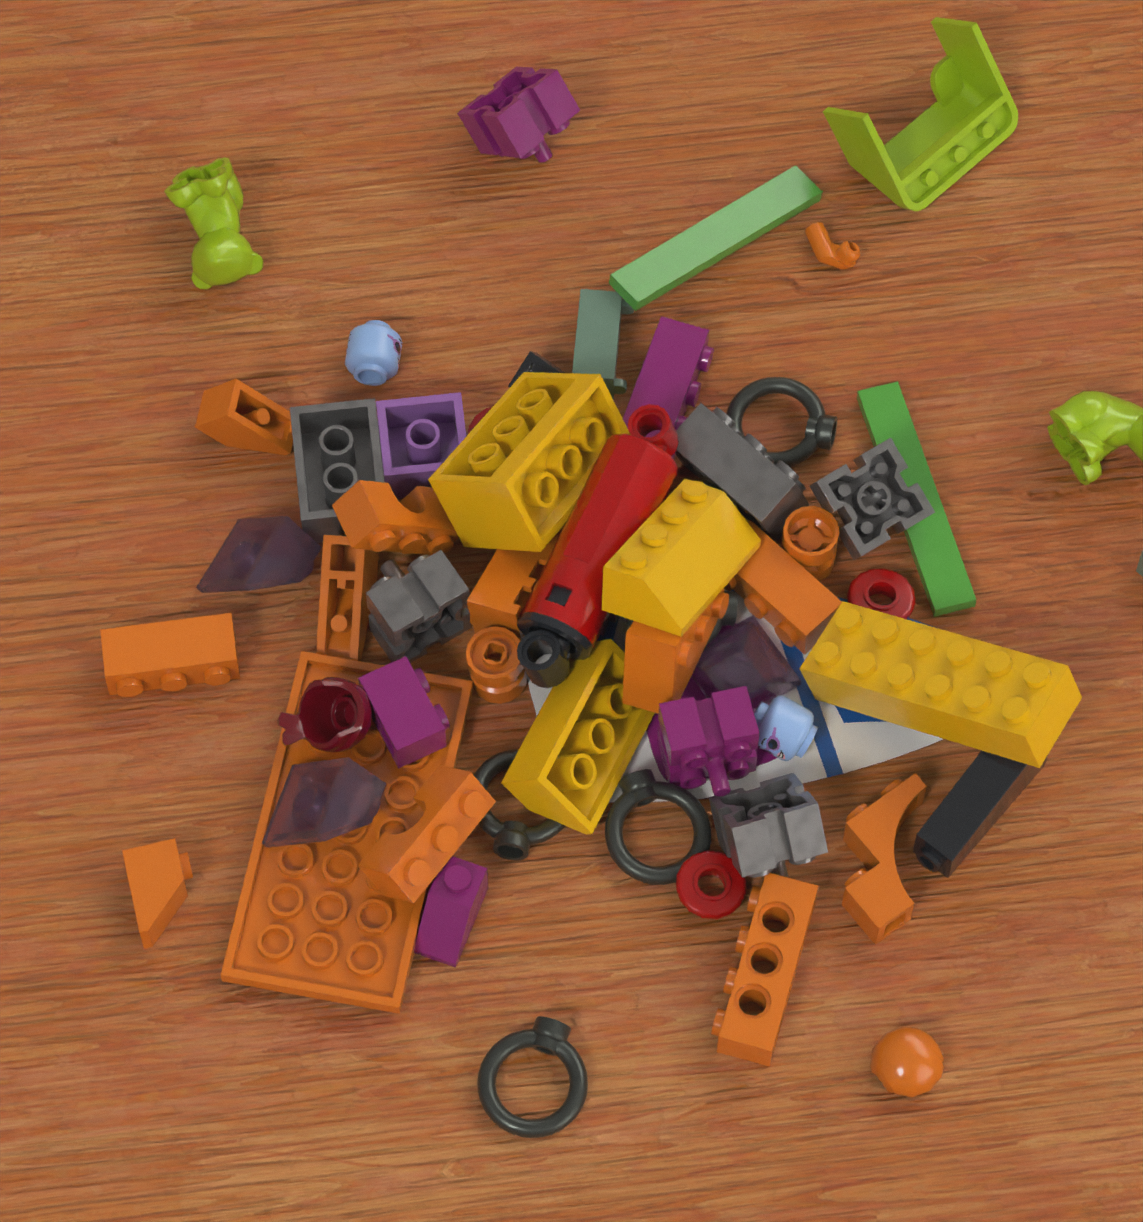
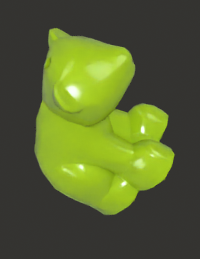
(213, 205)
(1093, 427)

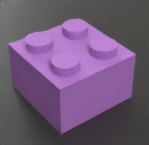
(418, 437)

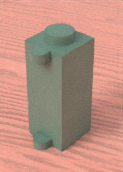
(599, 336)

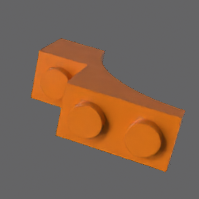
(877, 895)

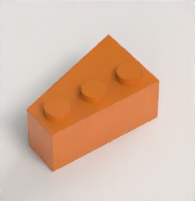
(506, 587)
(662, 663)

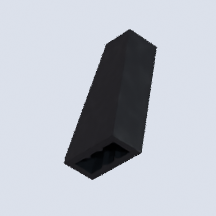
(971, 810)

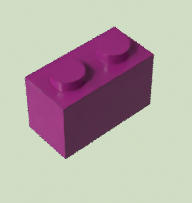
(404, 711)

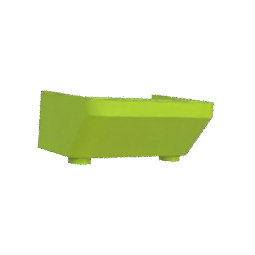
(949, 137)

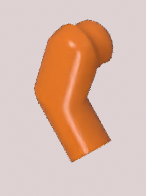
(829, 253)

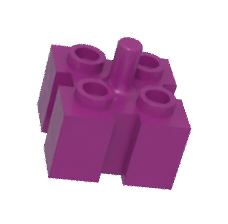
(519, 113)
(708, 739)

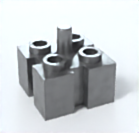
(872, 498)
(417, 607)
(769, 826)

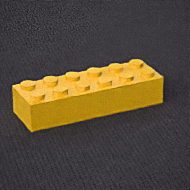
(942, 683)

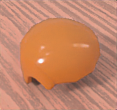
(907, 1061)

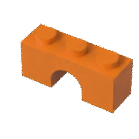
(380, 522)
(409, 861)

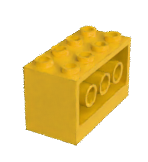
(527, 461)

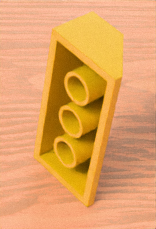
(678, 559)
(579, 743)

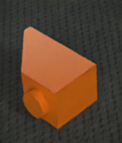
(245, 419)
(156, 885)

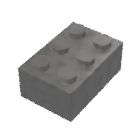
(332, 452)
(740, 468)

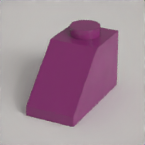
(451, 911)

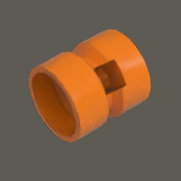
(812, 539)
(495, 665)

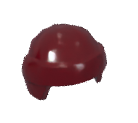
(330, 716)

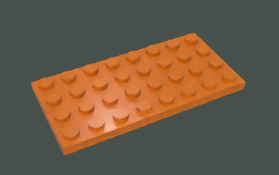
(307, 909)

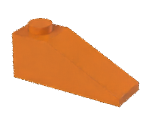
(343, 600)

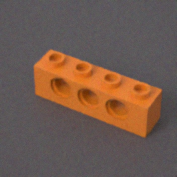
(756, 1036)

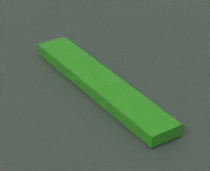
(714, 238)
(932, 538)

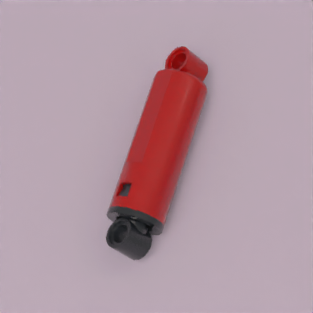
(617, 498)

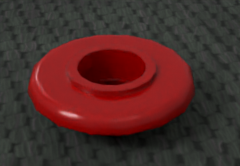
(883, 582)
(717, 865)

